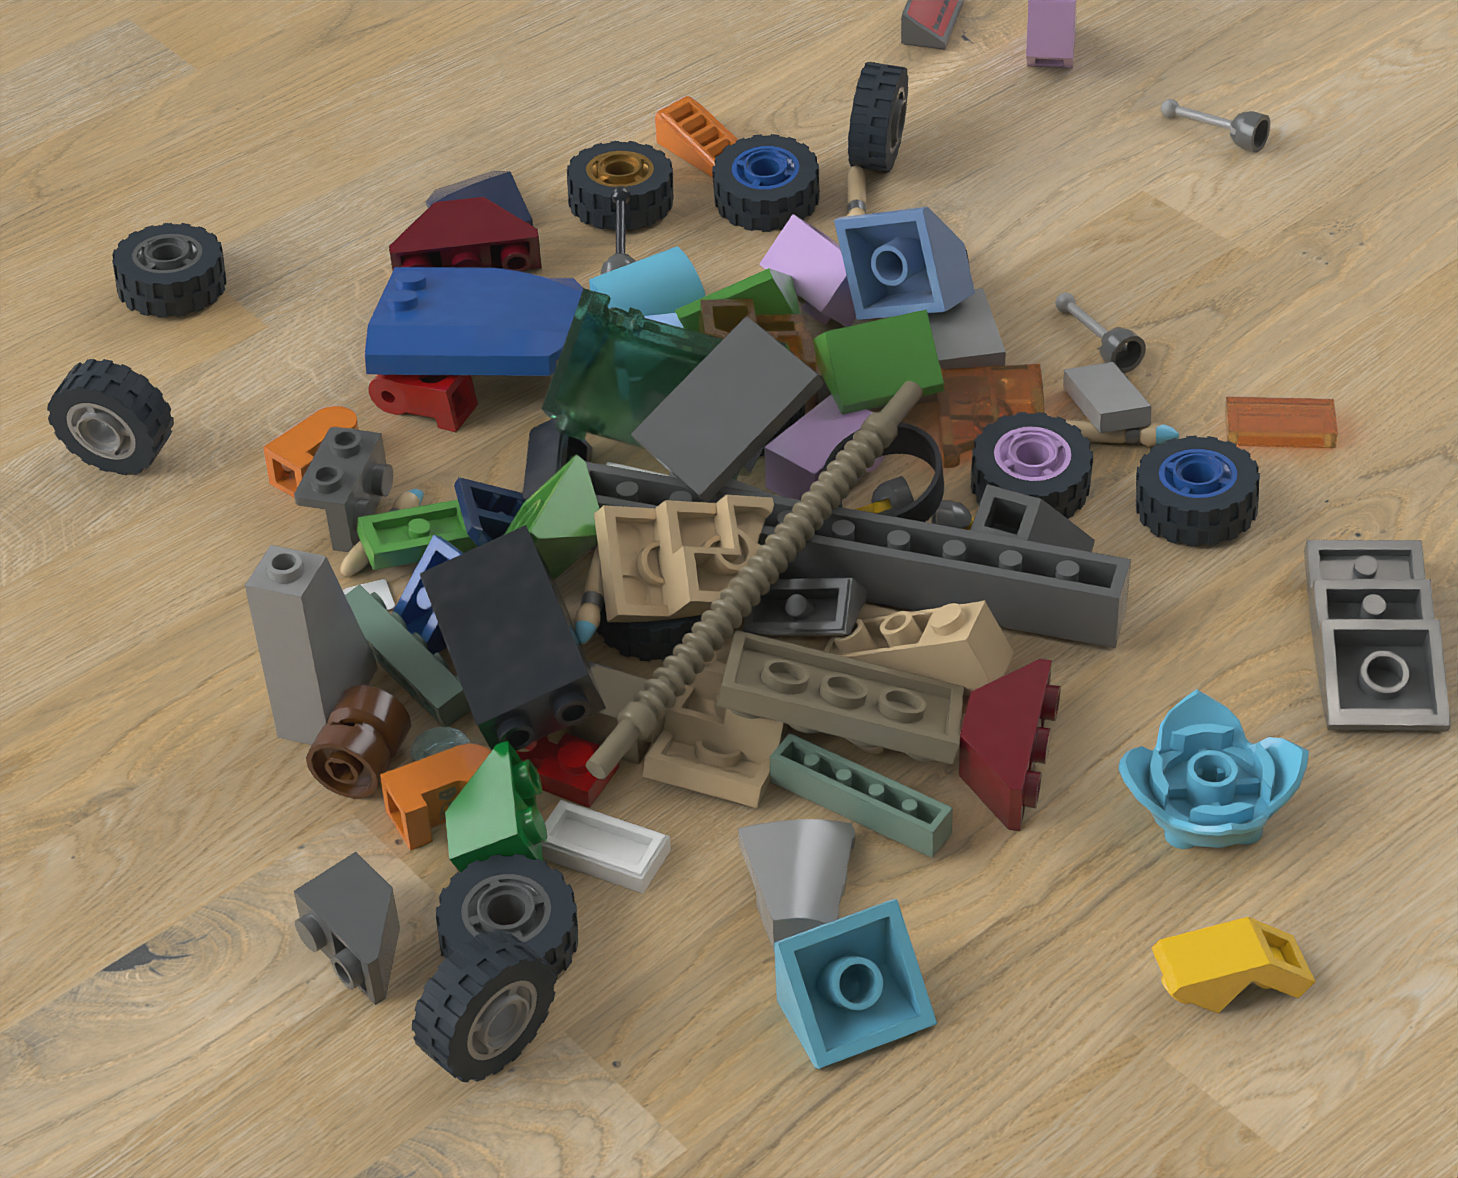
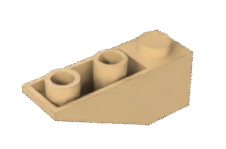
(942, 643)

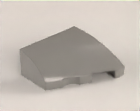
(797, 872)

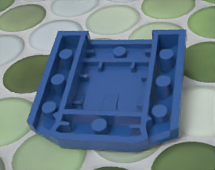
(470, 322)

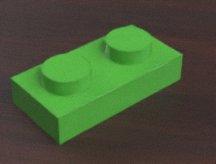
(404, 534)

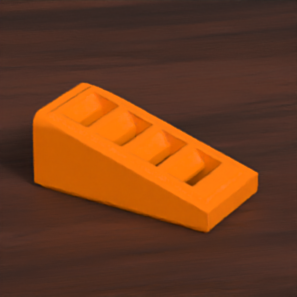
(692, 133)

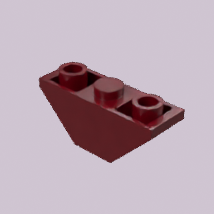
(467, 236)
(1005, 739)

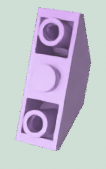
(1051, 33)

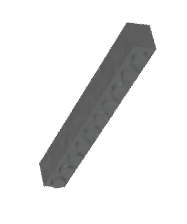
(928, 564)

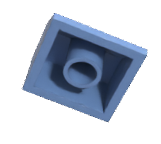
(903, 263)

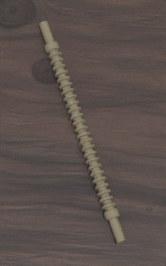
(640, 716)

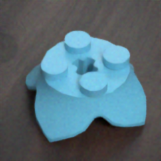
(1208, 779)

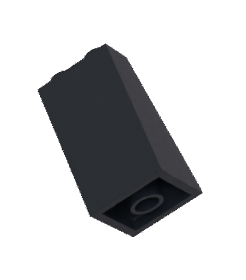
(512, 641)

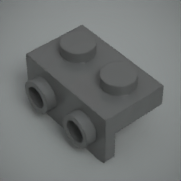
(346, 481)

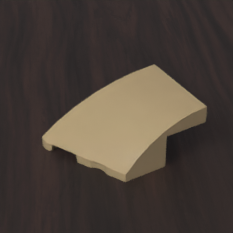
(675, 555)
(713, 747)

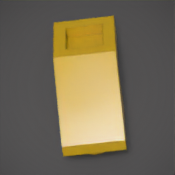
(1223, 959)

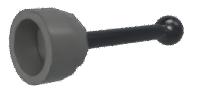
(620, 197)

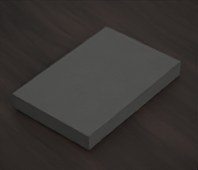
(727, 409)

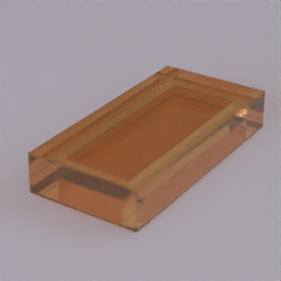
(1281, 422)

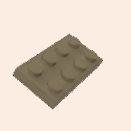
(842, 697)

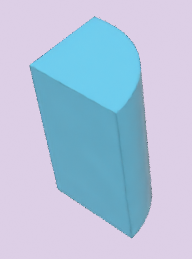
(652, 284)

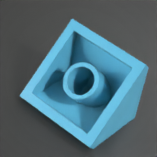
(852, 984)

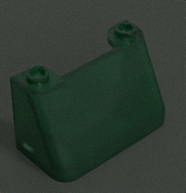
(620, 371)

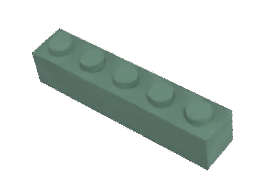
(408, 658)
(861, 795)

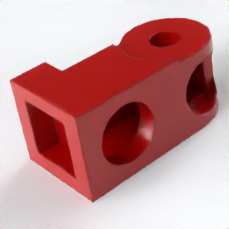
(441, 397)

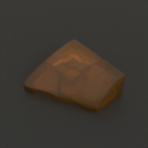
(721, 316)
(979, 397)

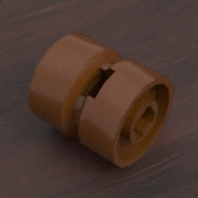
(358, 741)

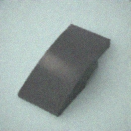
(1376, 636)

